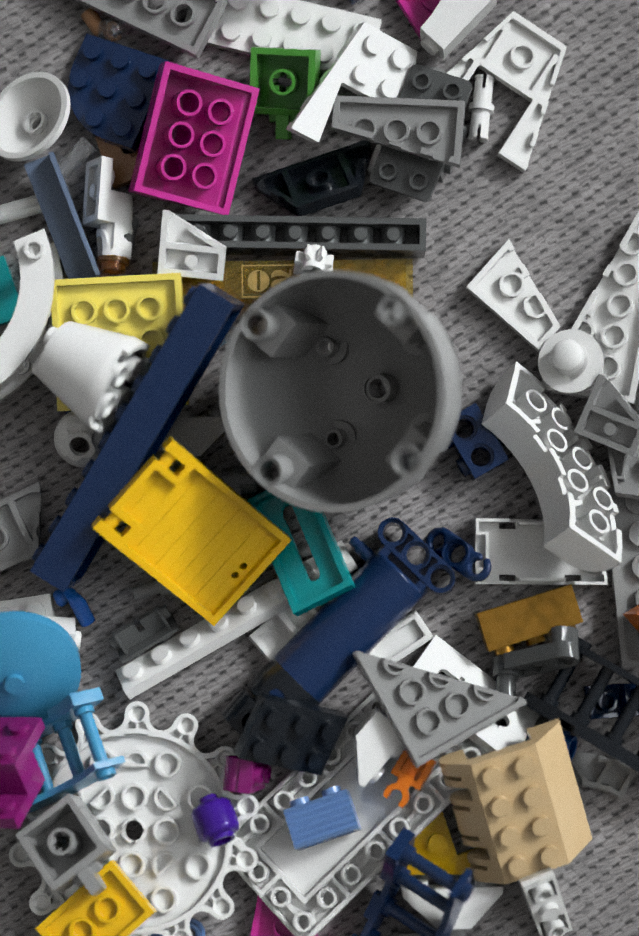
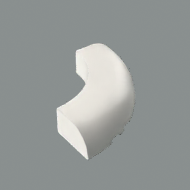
(561, 469)

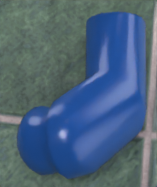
(77, 603)

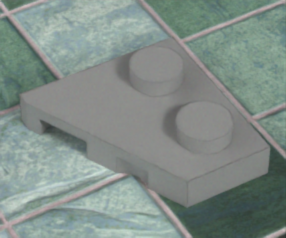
(610, 419)

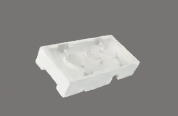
(523, 555)

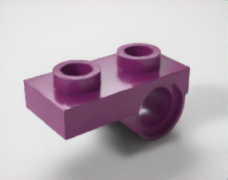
(245, 775)

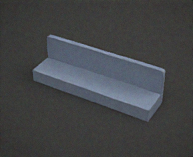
(62, 217)

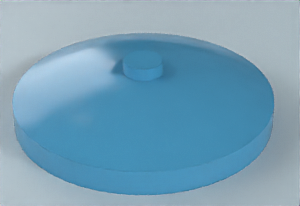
(36, 664)

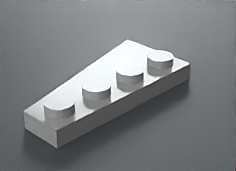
(409, 125)

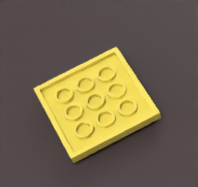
(121, 304)

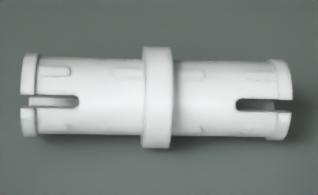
(481, 108)

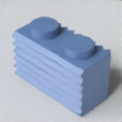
(321, 818)

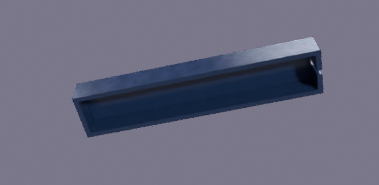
(139, 431)

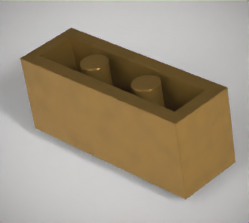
(528, 619)

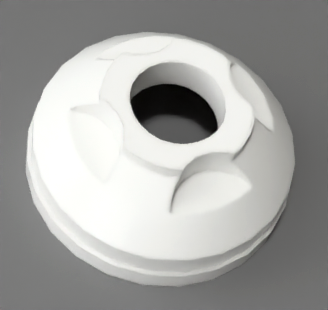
(69, 428)

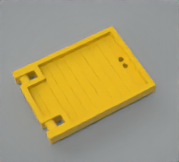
(192, 532)

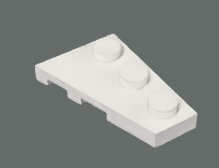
(513, 297)

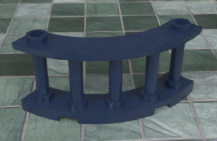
(396, 875)

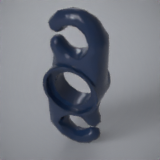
(465, 566)

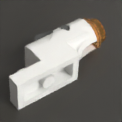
(111, 214)

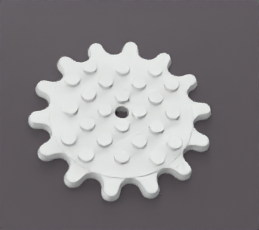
(159, 790)

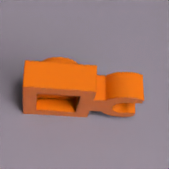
(408, 777)

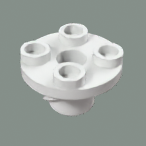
(570, 361)

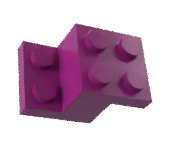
(19, 769)

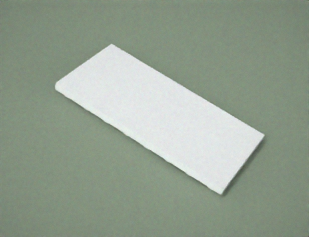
(317, 882)

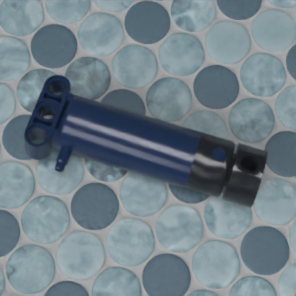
(355, 621)

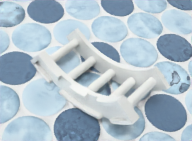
(26, 330)

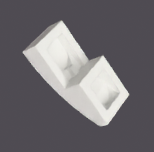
(278, 631)

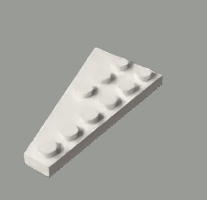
(613, 318)

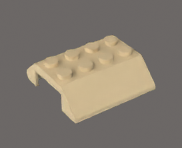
(518, 806)

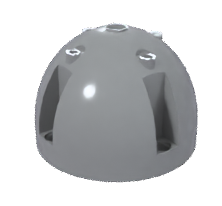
(292, 396)

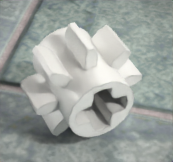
(312, 259)

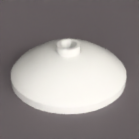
(32, 115)

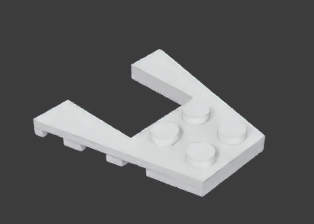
(526, 63)
(366, 65)

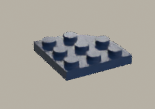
(112, 90)

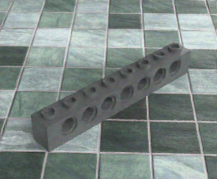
(292, 233)

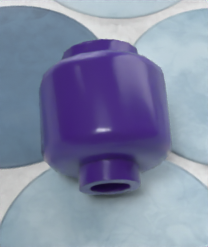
(215, 820)

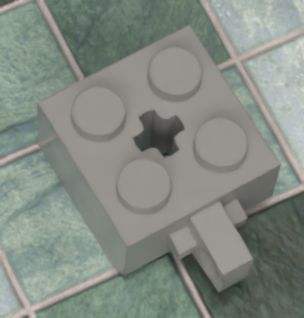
(87, 847)

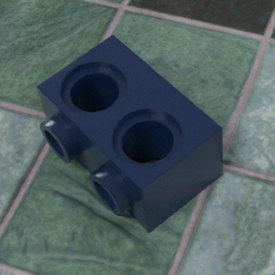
(480, 439)

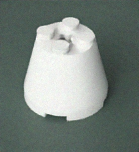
(91, 370)

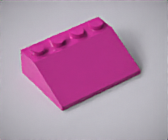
(193, 139)

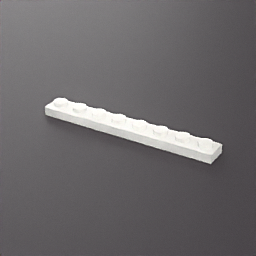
(205, 638)

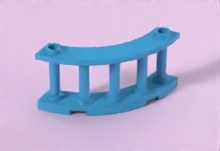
(75, 706)

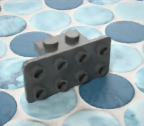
(406, 172)

